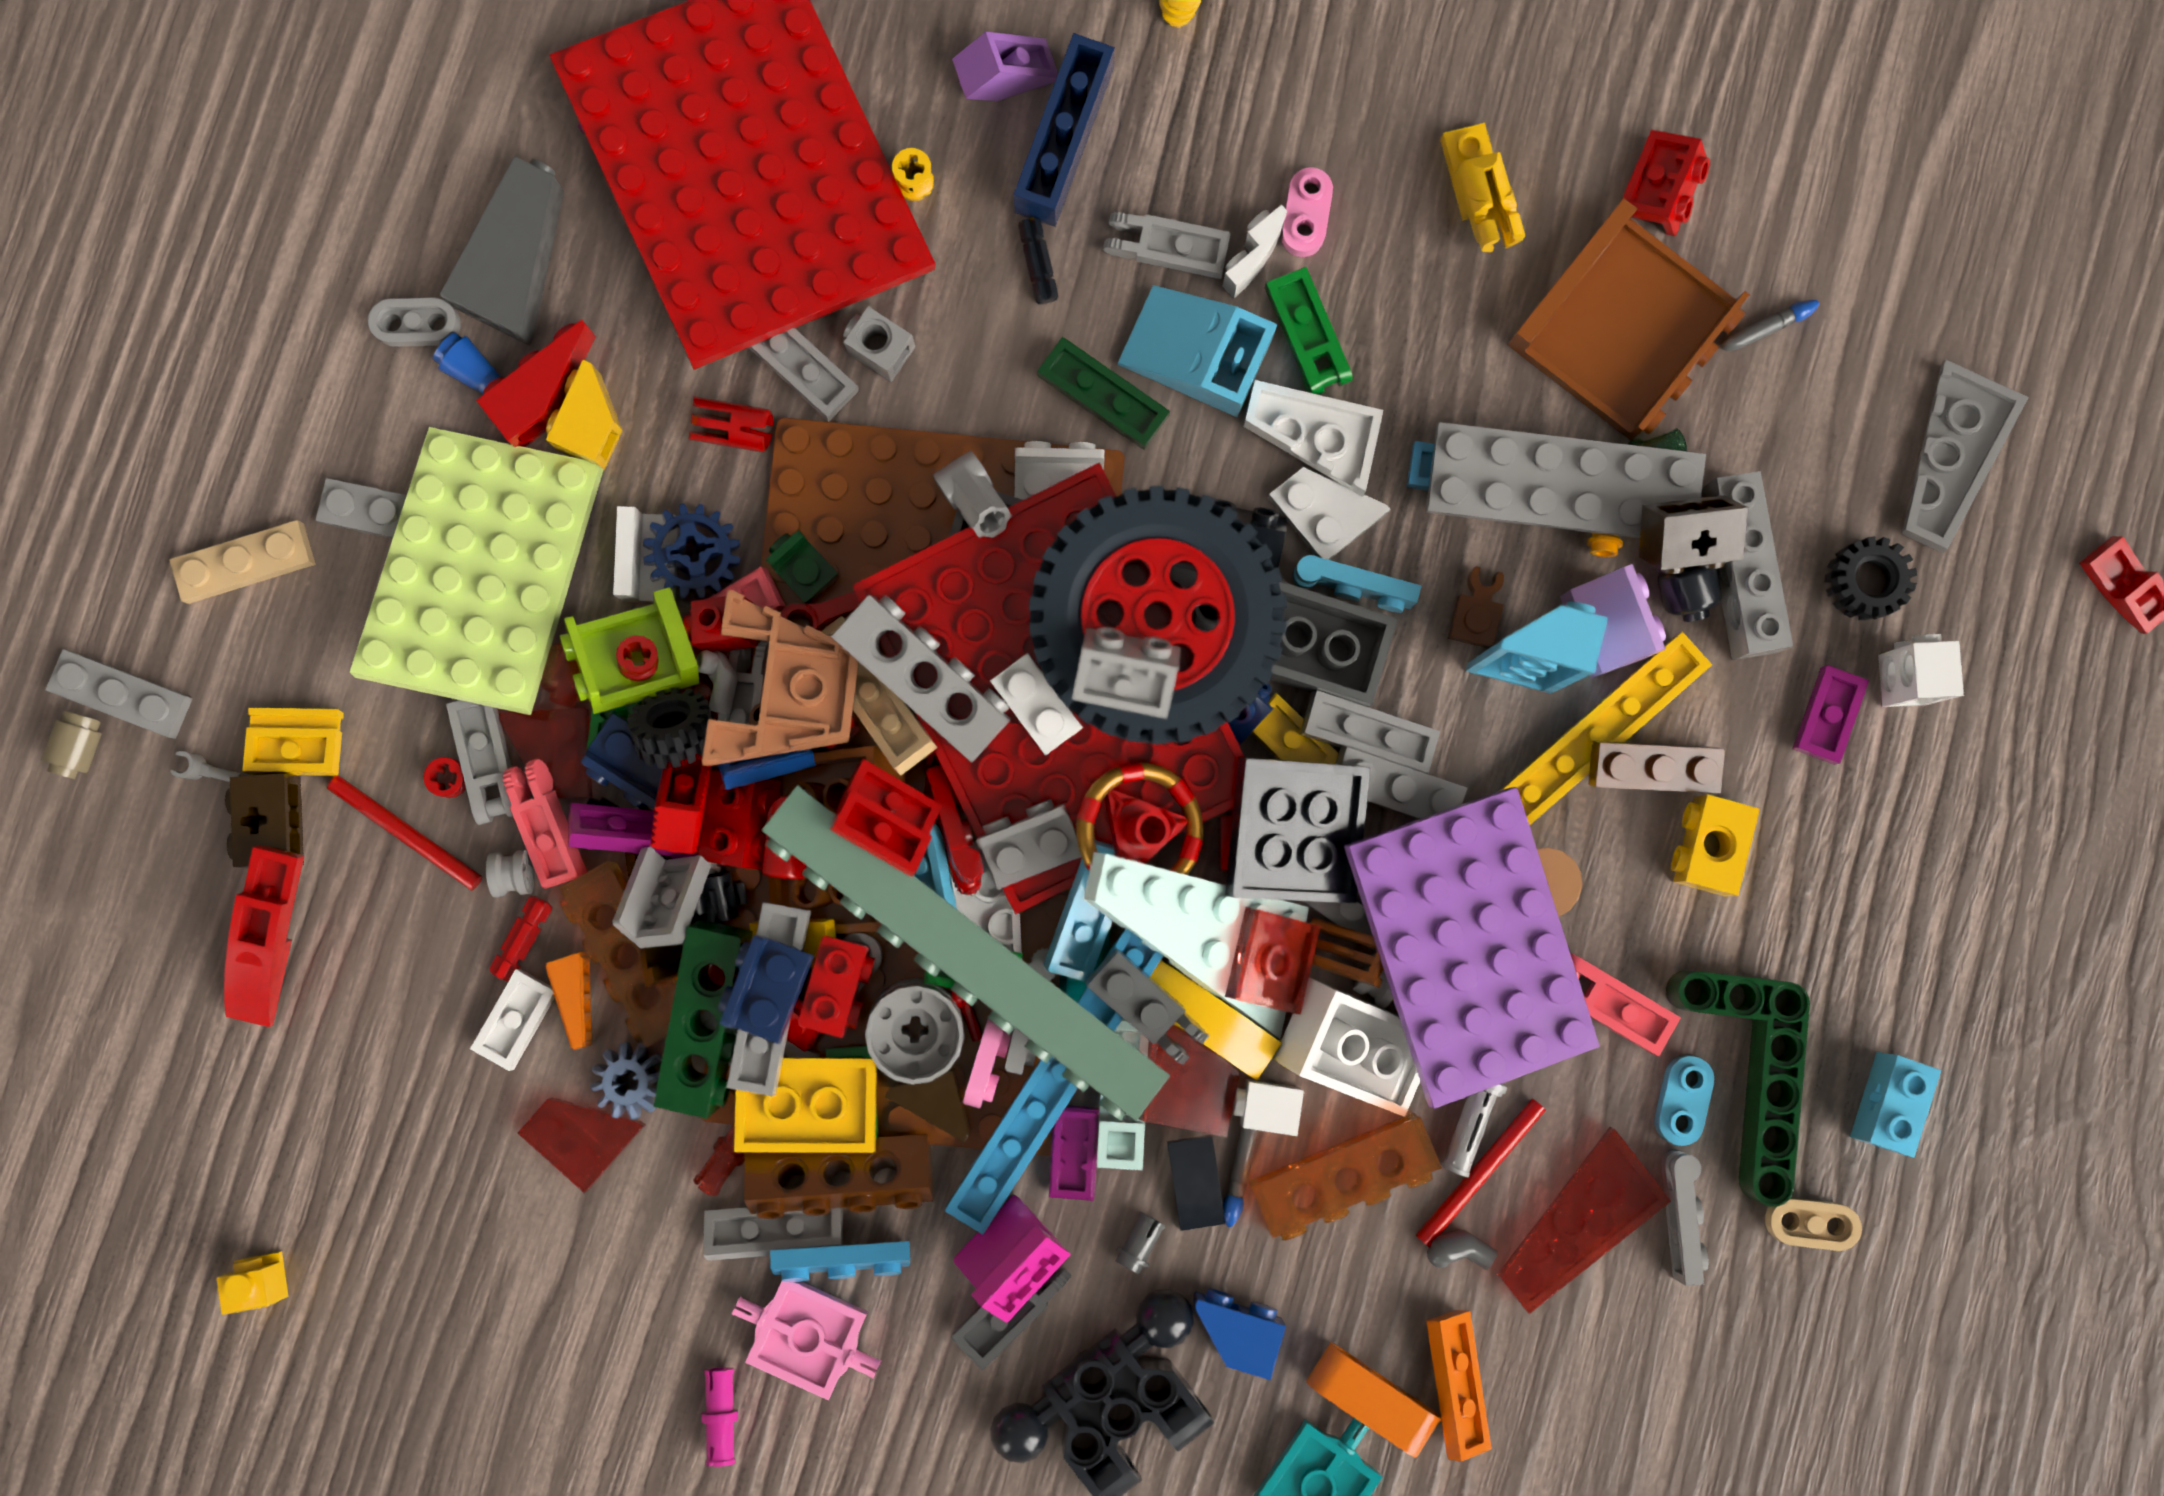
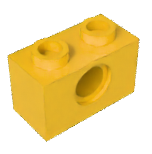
(1733, 826)

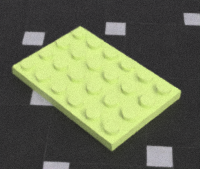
(477, 571)

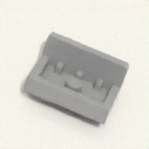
(660, 898)

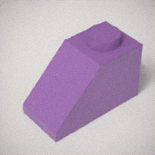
(1004, 66)

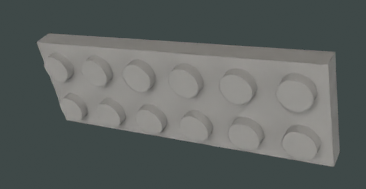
(1555, 479)

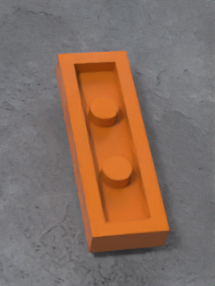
(1458, 1385)

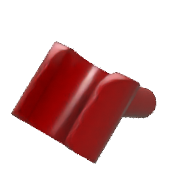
(969, 1016)

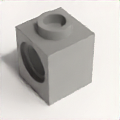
(886, 360)

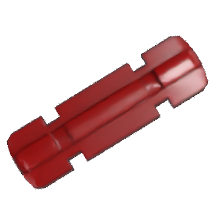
(521, 938)

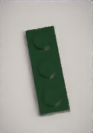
(1103, 393)

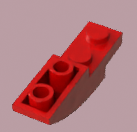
(258, 936)

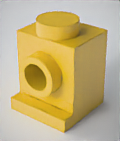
(253, 1283)

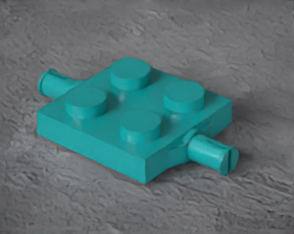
(1321, 1465)

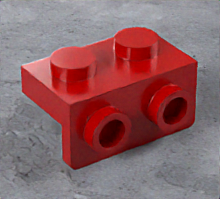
(834, 985)

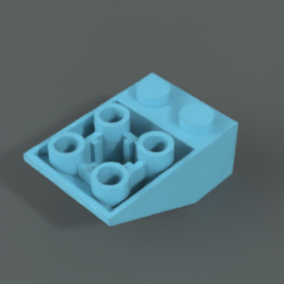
(1198, 347)

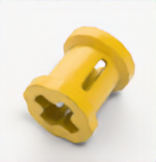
(903, 167)

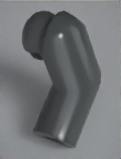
(1459, 1245)

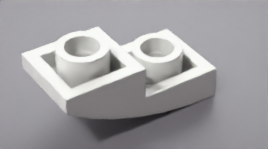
(1260, 242)

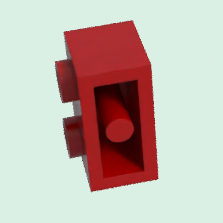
(735, 822)

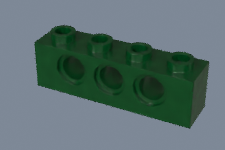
(679, 1083)

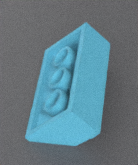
(1547, 651)

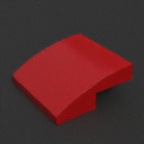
(886, 817)

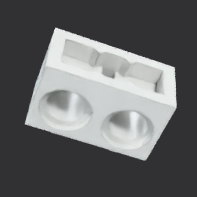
(1921, 672)

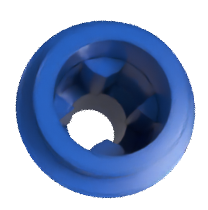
(464, 362)

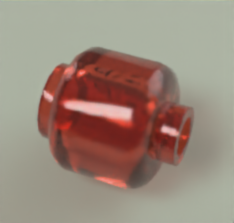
(558, 678)

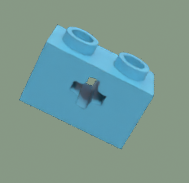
(1895, 1103)

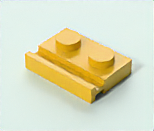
(293, 741)

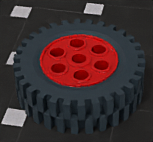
(1231, 577)

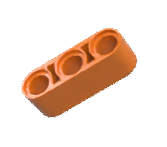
(1373, 1400)

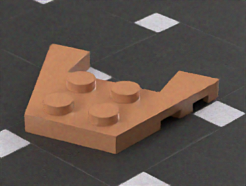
(804, 688)

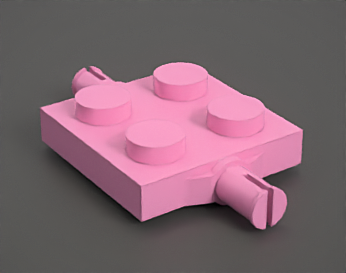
(806, 1337)

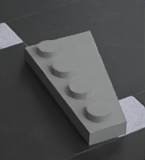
(1959, 447)

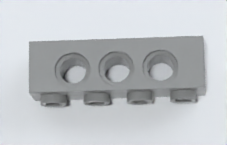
(1752, 587)
(861, 638)

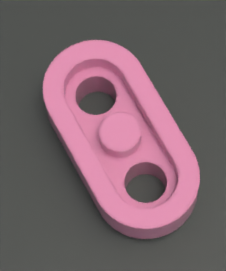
(1307, 210)
(982, 1081)

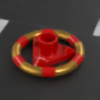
(1137, 826)

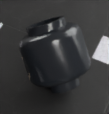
(1690, 592)

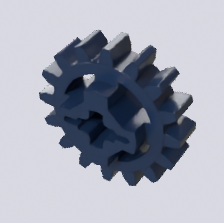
(712, 549)

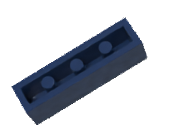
(1064, 129)

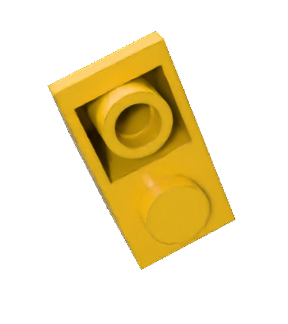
(587, 420)

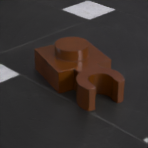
(1476, 616)

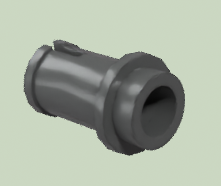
(1140, 1243)

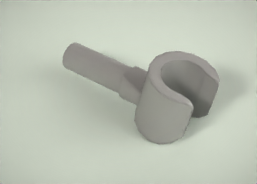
(199, 768)

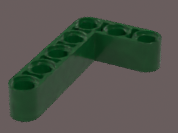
(1762, 1071)

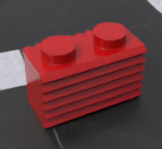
(680, 806)

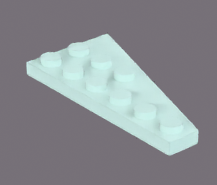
(1185, 922)

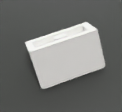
(631, 576)

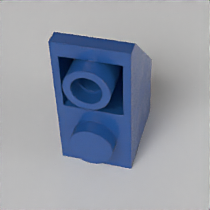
(1242, 1335)

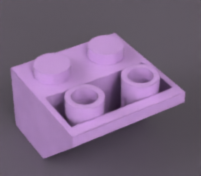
(1630, 627)

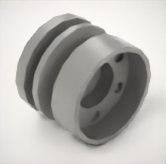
(907, 1057)

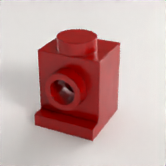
(705, 627)

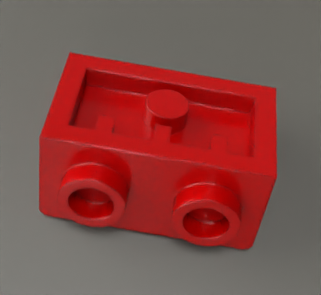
(1667, 179)

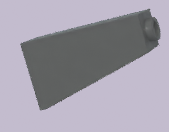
(509, 252)

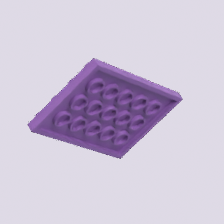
(1472, 946)

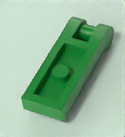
(1308, 330)

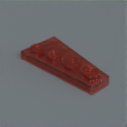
(1589, 1217)

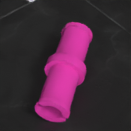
(719, 1417)

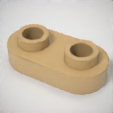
(1810, 1224)

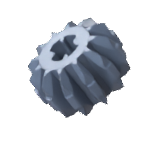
(613, 1087)

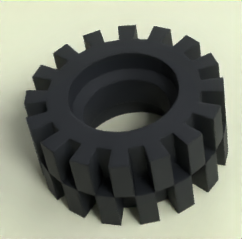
(1891, 563)
(670, 727)

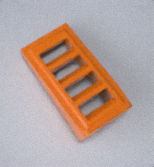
(572, 992)

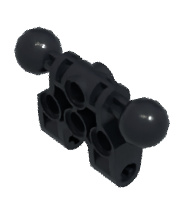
(1104, 1467)

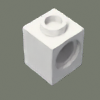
(1269, 1107)

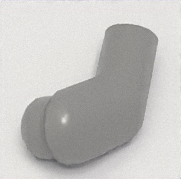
(723, 679)

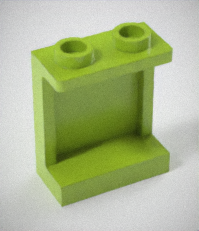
(596, 645)

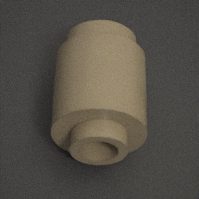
(71, 745)

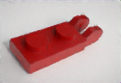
(962, 860)

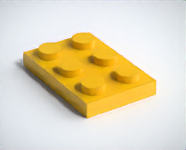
(816, 1109)

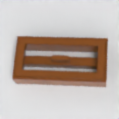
(1371, 977)

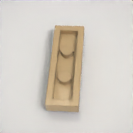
(242, 562)

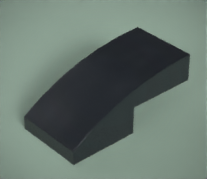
(1196, 1182)

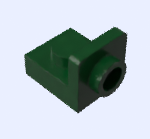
(801, 566)

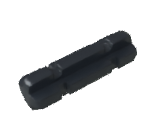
(1038, 260)

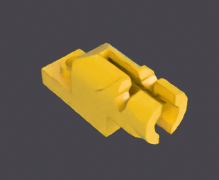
(1482, 187)

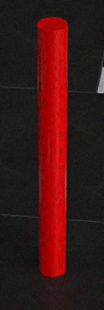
(404, 832)
(1481, 1172)

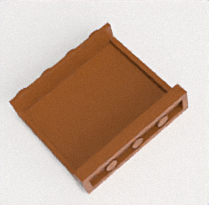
(1627, 325)

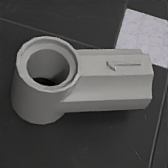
(971, 491)

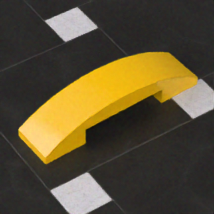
(1229, 1031)

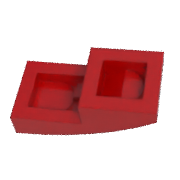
(2126, 584)

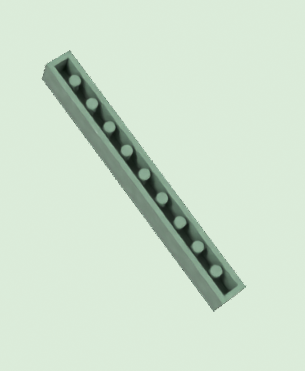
(969, 956)

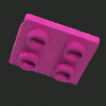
(1010, 1259)

